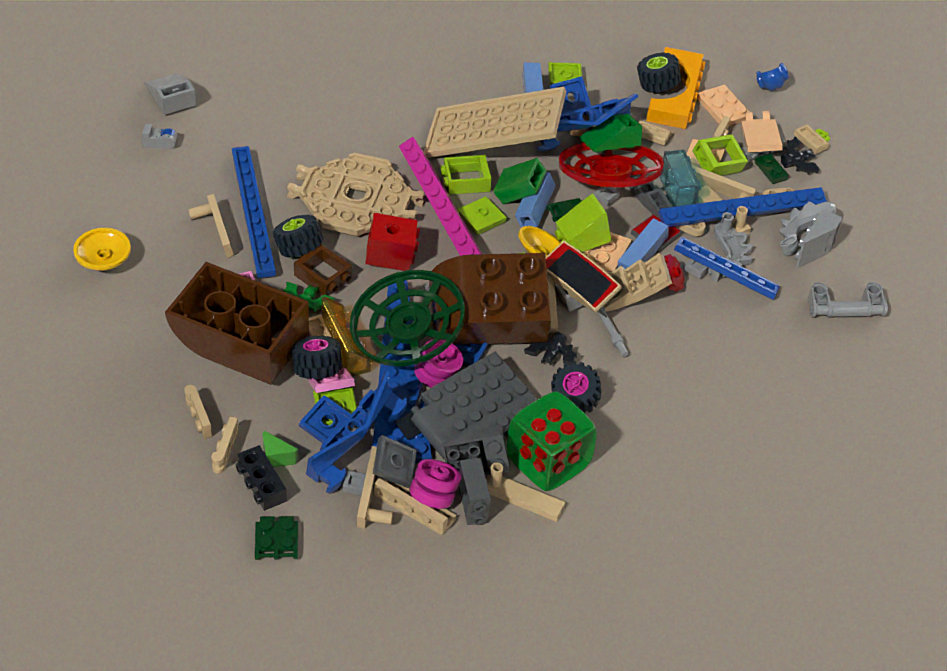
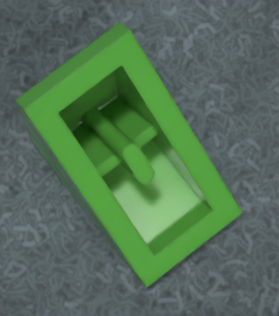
(278, 451)

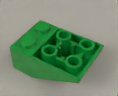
(614, 133)

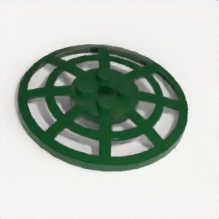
(404, 312)

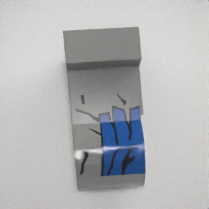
(158, 138)

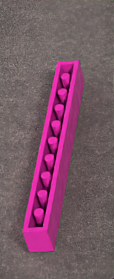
(439, 198)

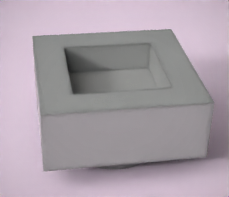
(607, 195)
(696, 268)
(354, 482)

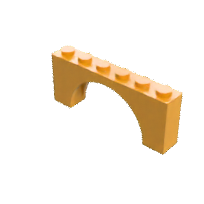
(677, 110)

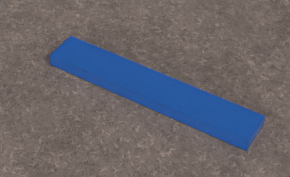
(727, 268)

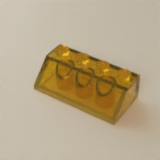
(338, 324)

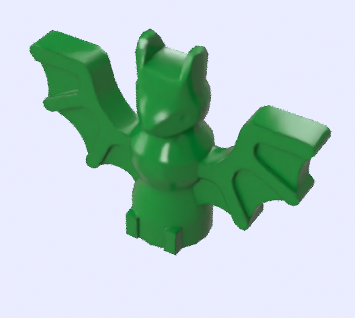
(308, 294)

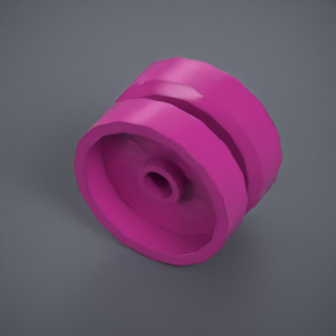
(439, 367)
(435, 483)

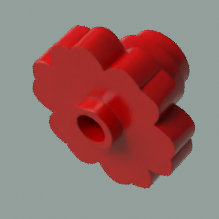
(675, 272)

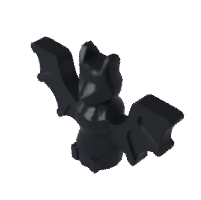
(798, 158)
(554, 347)

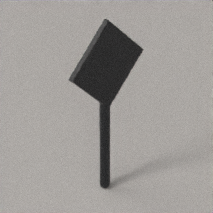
(405, 424)

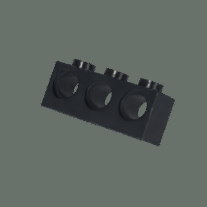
(261, 478)

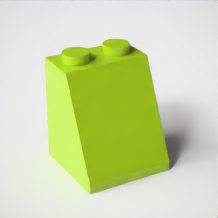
(584, 225)

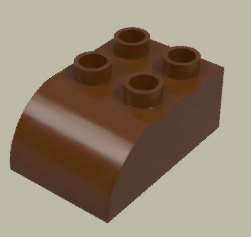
(502, 298)
(238, 322)

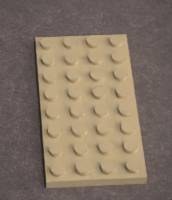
(495, 122)

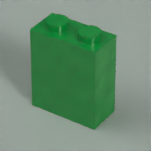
(519, 181)

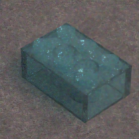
(680, 179)

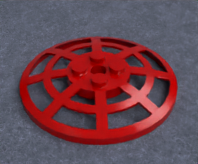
(611, 169)

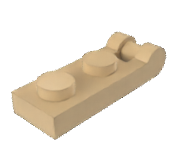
(197, 410)
(225, 445)

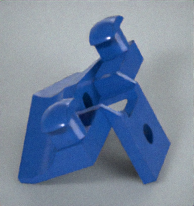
(572, 111)
(337, 437)

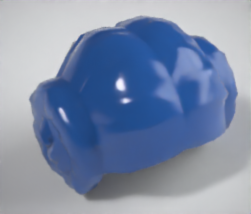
(773, 79)

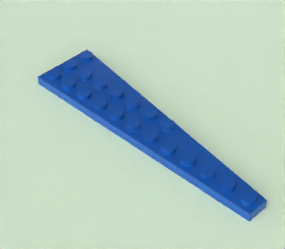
(404, 384)

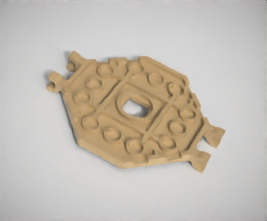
(327, 190)

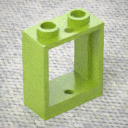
(707, 160)
(466, 164)

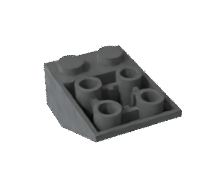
(483, 443)

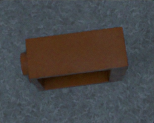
(305, 264)

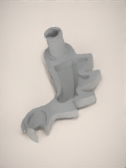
(798, 221)
(731, 243)

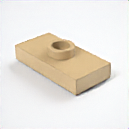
(722, 129)
(654, 133)
(811, 139)
(318, 327)

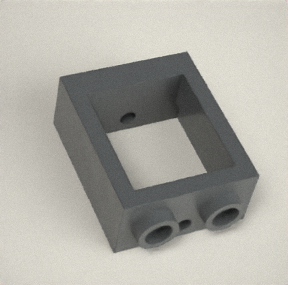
(474, 491)

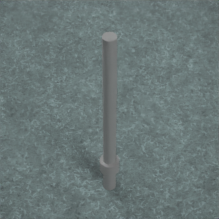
(616, 338)

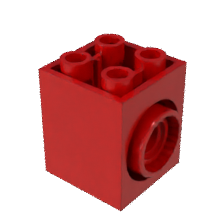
(392, 242)

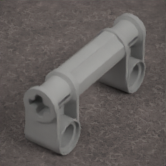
(872, 302)

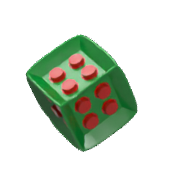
(551, 440)

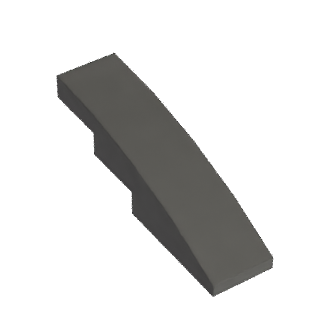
(650, 197)

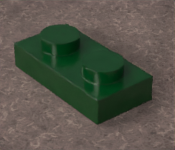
(771, 168)

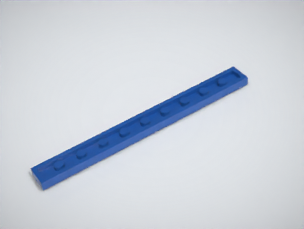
(756, 206)
(253, 212)

